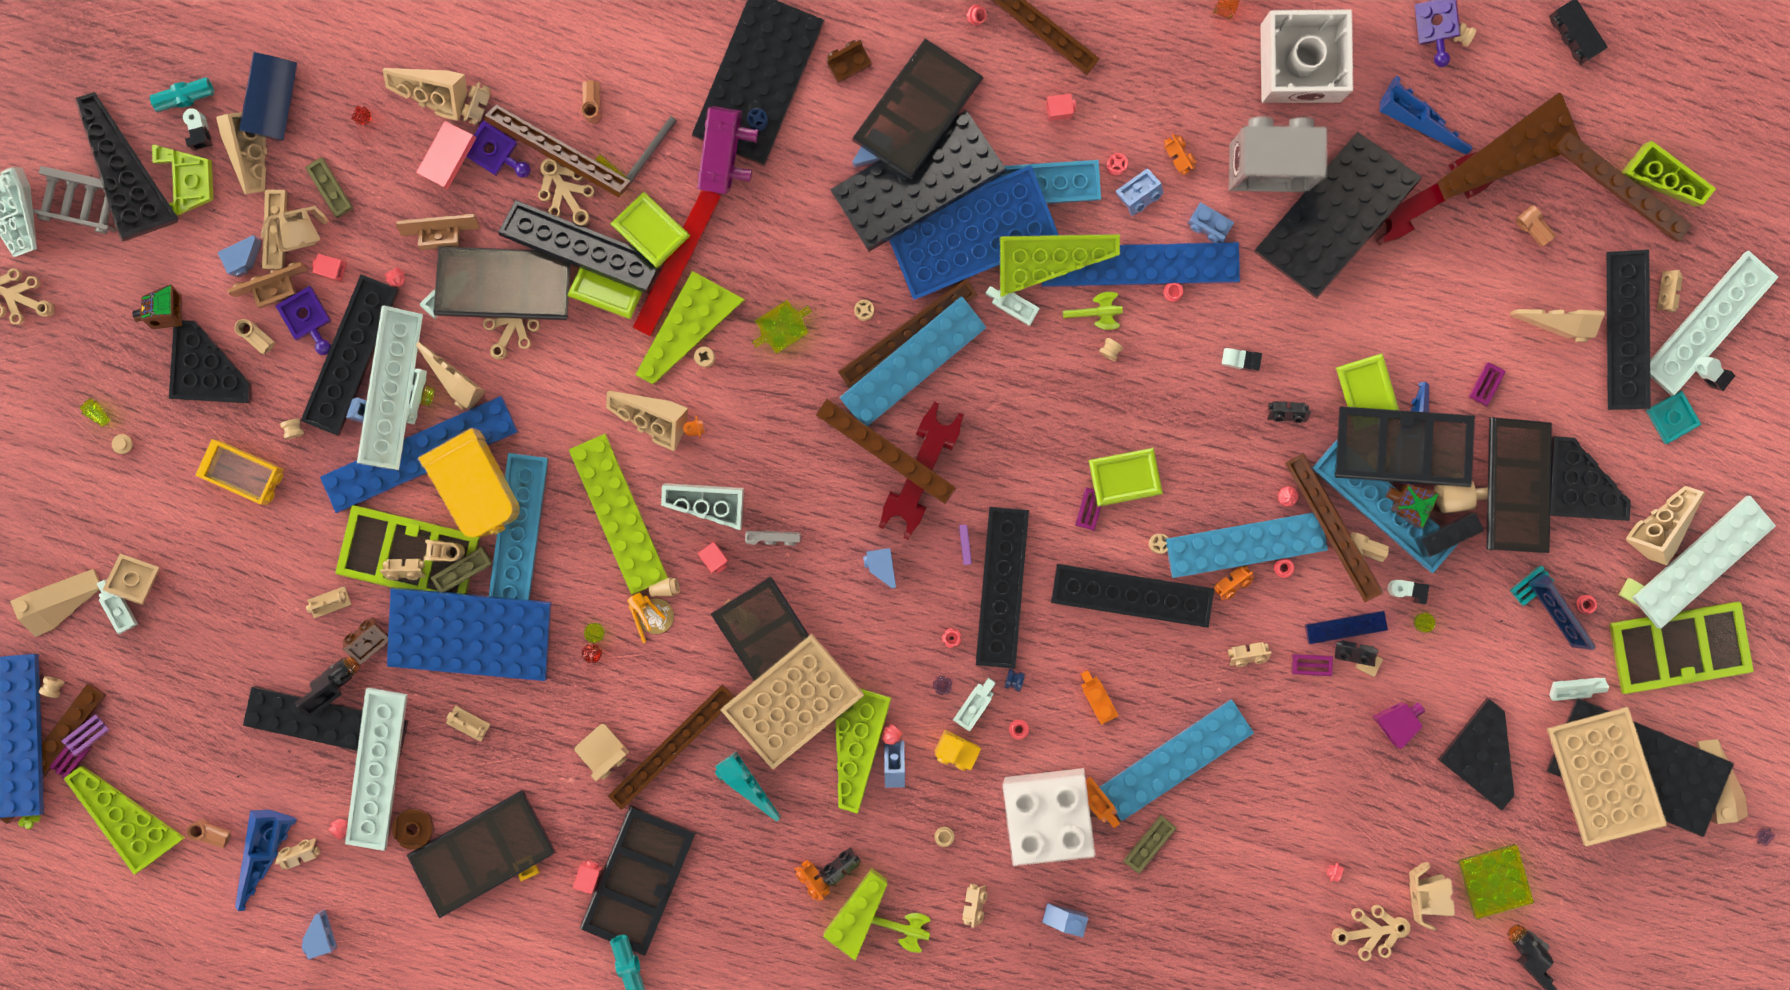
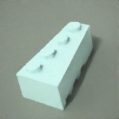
(713, 503)

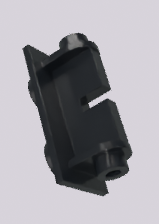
(1297, 413)
(1348, 652)
(833, 873)

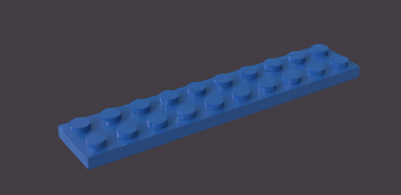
(1159, 265)
(361, 482)

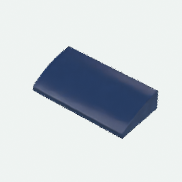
(268, 96)
(1561, 612)

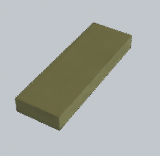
(329, 187)
(462, 570)
(1149, 844)

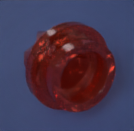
(361, 115)
(591, 653)

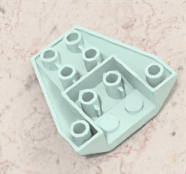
(16, 212)

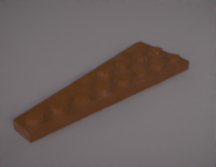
(1516, 149)

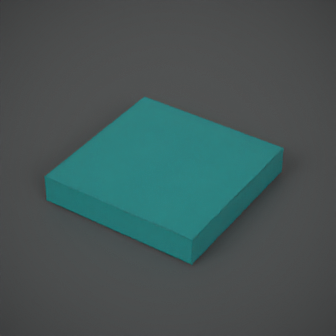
(1673, 417)

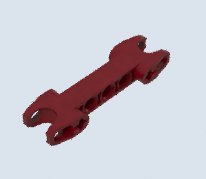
(1400, 220)
(935, 438)

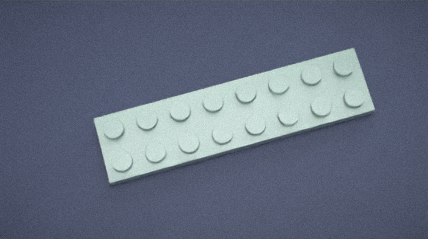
(1710, 322)
(390, 388)
(1703, 562)
(376, 769)

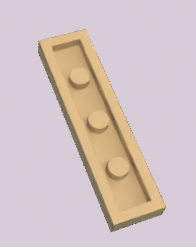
(274, 204)

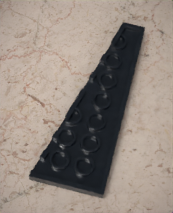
(129, 189)

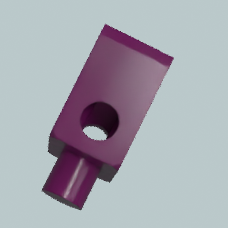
(1400, 722)

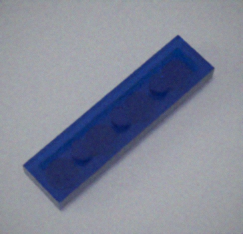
(1346, 627)

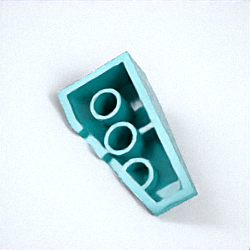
(739, 777)

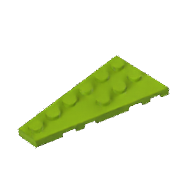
(1042, 258)
(691, 319)
(856, 745)
(128, 826)

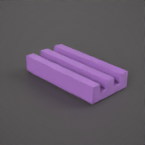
(965, 545)
(78, 731)

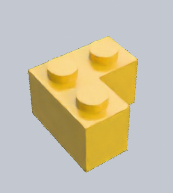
(956, 750)

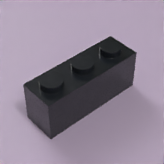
(1577, 31)
(1449, 534)

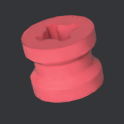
(1119, 161)

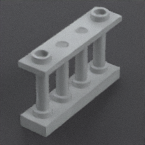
(72, 180)

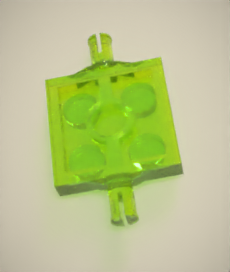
(782, 326)

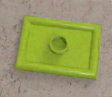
(650, 229)
(604, 293)
(1367, 384)
(1125, 477)

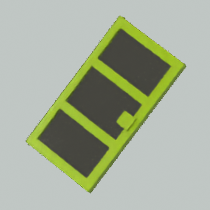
(381, 536)
(1686, 650)

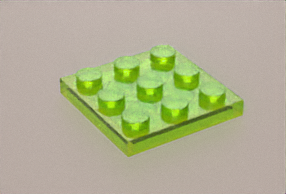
(1495, 881)

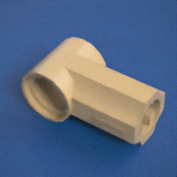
(255, 336)
(1370, 548)

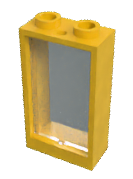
(240, 472)

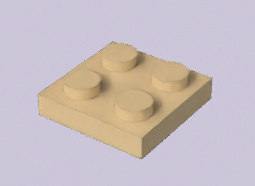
(131, 579)

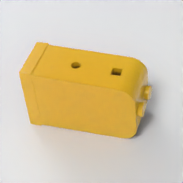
(472, 484)

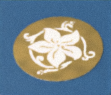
(656, 623)

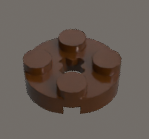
(421, 820)

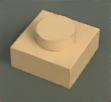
(1370, 669)

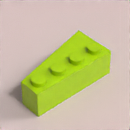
(854, 918)

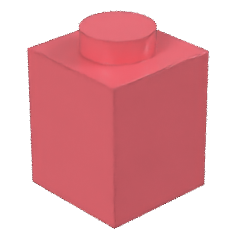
(1060, 107)
(329, 267)
(714, 558)
(587, 877)

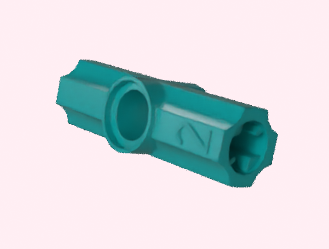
(182, 94)
(626, 963)

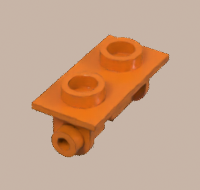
(1177, 146)
(694, 428)
(1240, 579)
(806, 875)

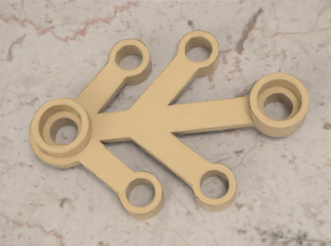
(563, 189)
(12, 295)
(512, 324)
(1374, 931)

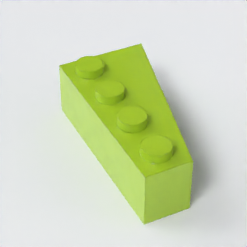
(1667, 175)

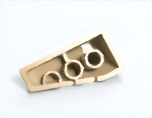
(436, 89)
(245, 152)
(1575, 325)
(457, 384)
(654, 416)
(1664, 529)
(49, 606)
(1732, 803)

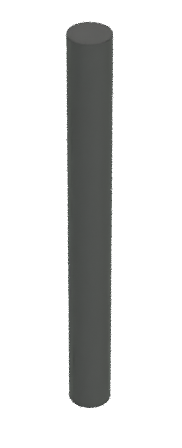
(651, 148)

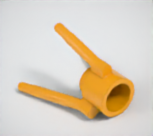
(637, 605)

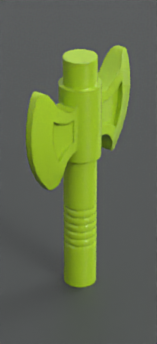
(1105, 310)
(912, 931)

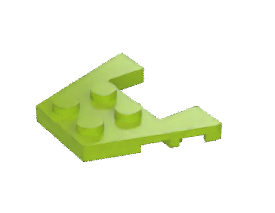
(190, 176)

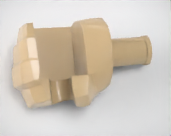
(1459, 498)

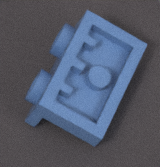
(1140, 192)
(1210, 223)

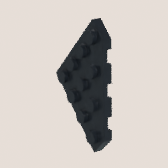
(203, 370)
(1581, 487)
(1482, 755)

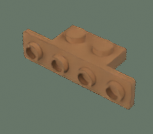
(438, 231)
(271, 287)

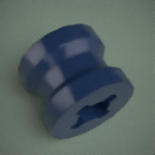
(757, 115)
(1014, 680)

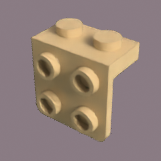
(601, 751)

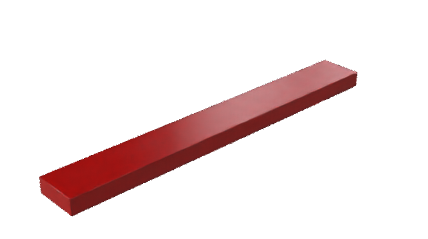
(676, 263)

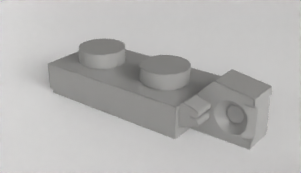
(772, 537)

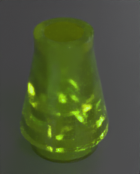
(95, 412)

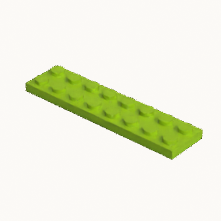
(618, 514)

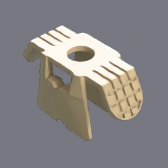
(295, 228)
(1430, 895)

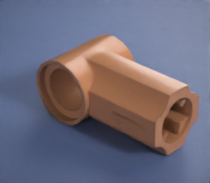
(591, 100)
(1532, 222)
(210, 833)

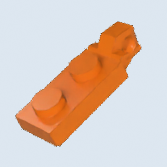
(1098, 698)
(1100, 803)

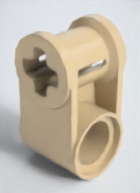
(441, 551)

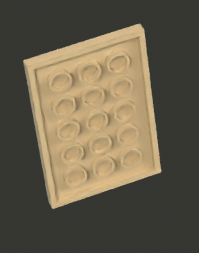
(792, 701)
(1606, 776)

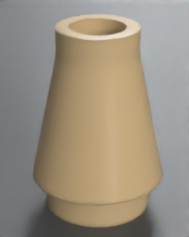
(667, 587)

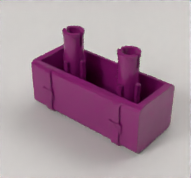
(720, 148)

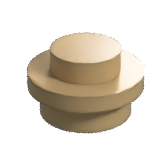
(122, 444)
(944, 836)

